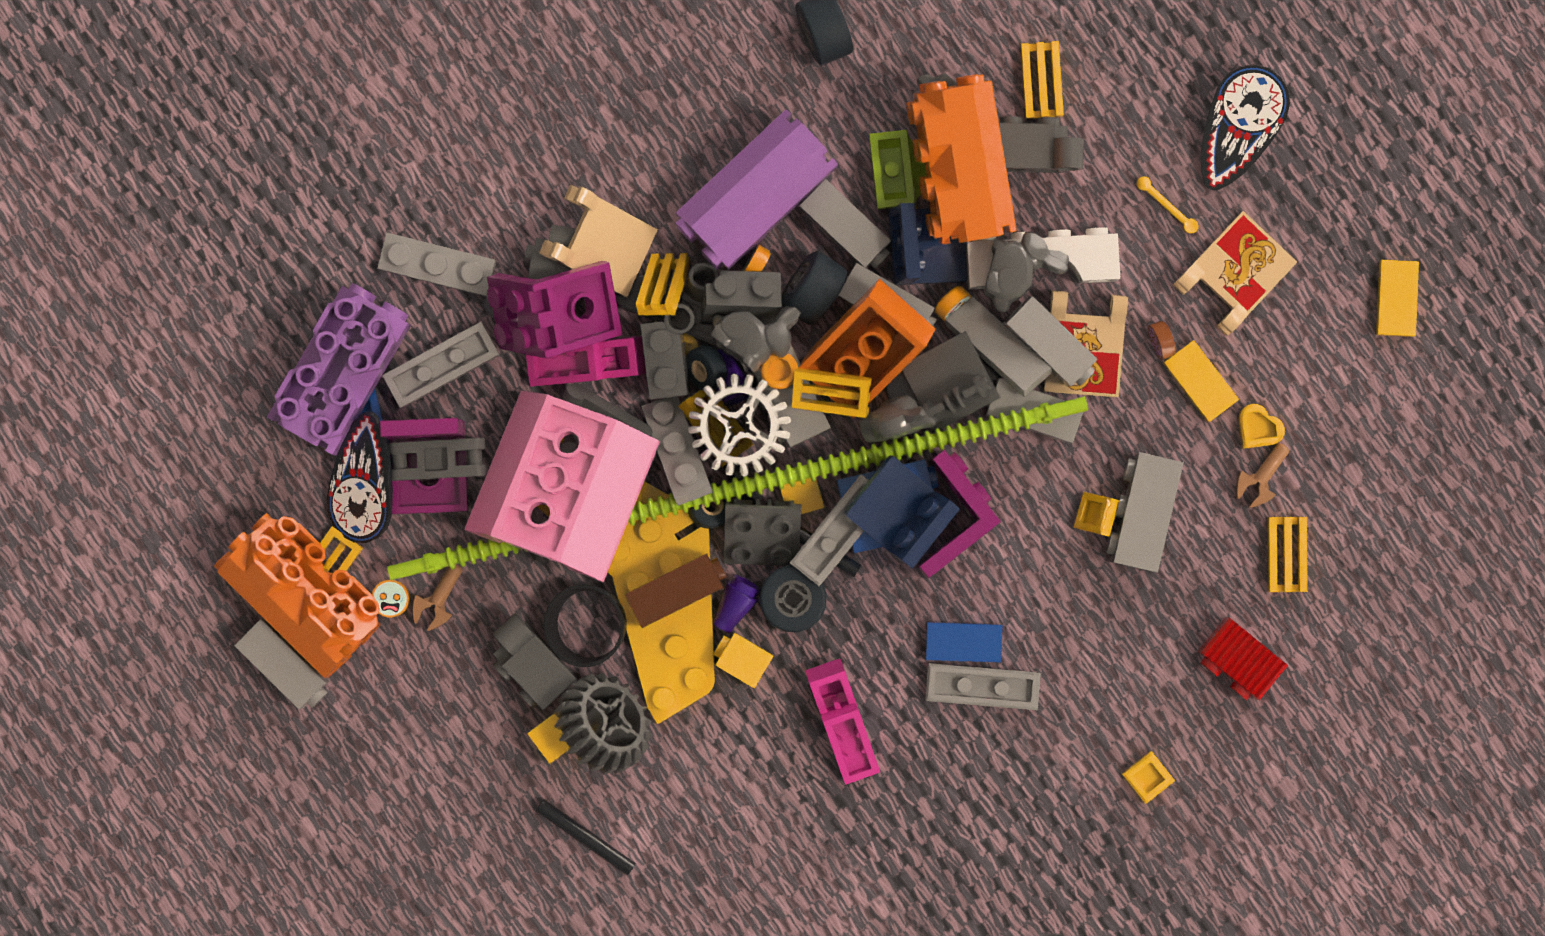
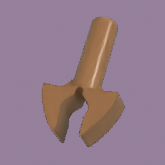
(1262, 476)
(437, 598)

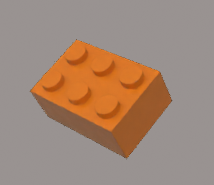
(871, 341)

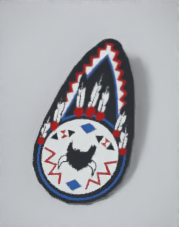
(1241, 123)
(361, 482)

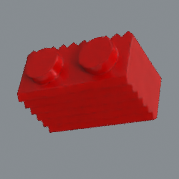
(1241, 659)

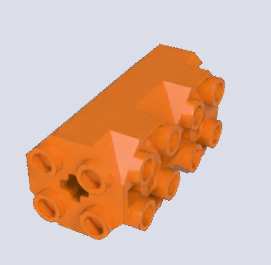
(962, 160)
(286, 583)

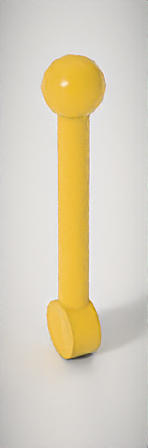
(1189, 225)

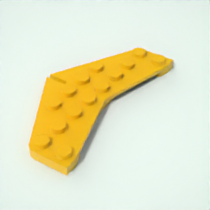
(678, 650)

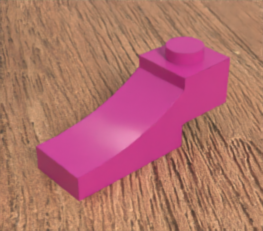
(590, 363)
(842, 721)

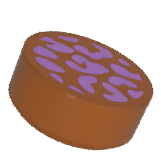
(1161, 340)

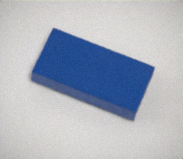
(964, 642)

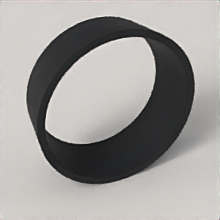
(552, 633)

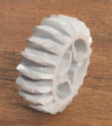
(723, 452)

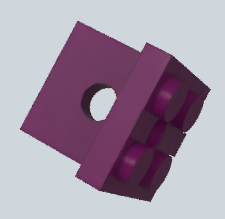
(540, 314)
(412, 495)
(975, 500)

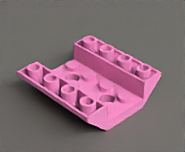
(586, 489)

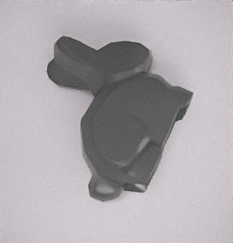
(1015, 266)
(752, 340)
(894, 420)

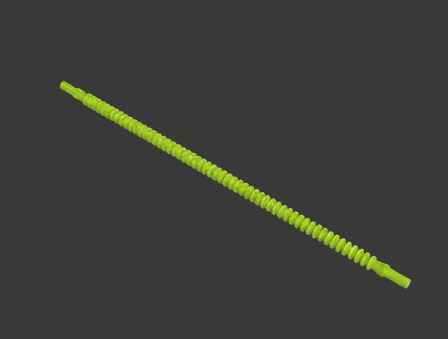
(1042, 414)

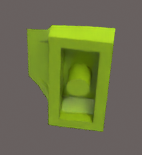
(894, 169)

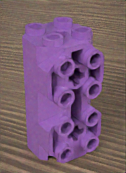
(755, 191)
(339, 368)

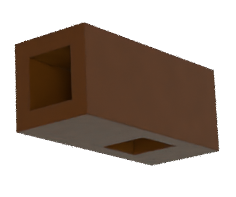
(676, 590)

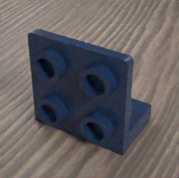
(921, 257)
(901, 511)

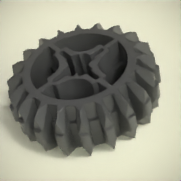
(603, 723)

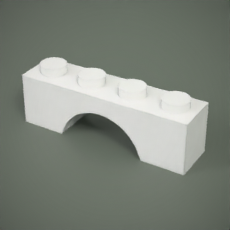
(1091, 256)

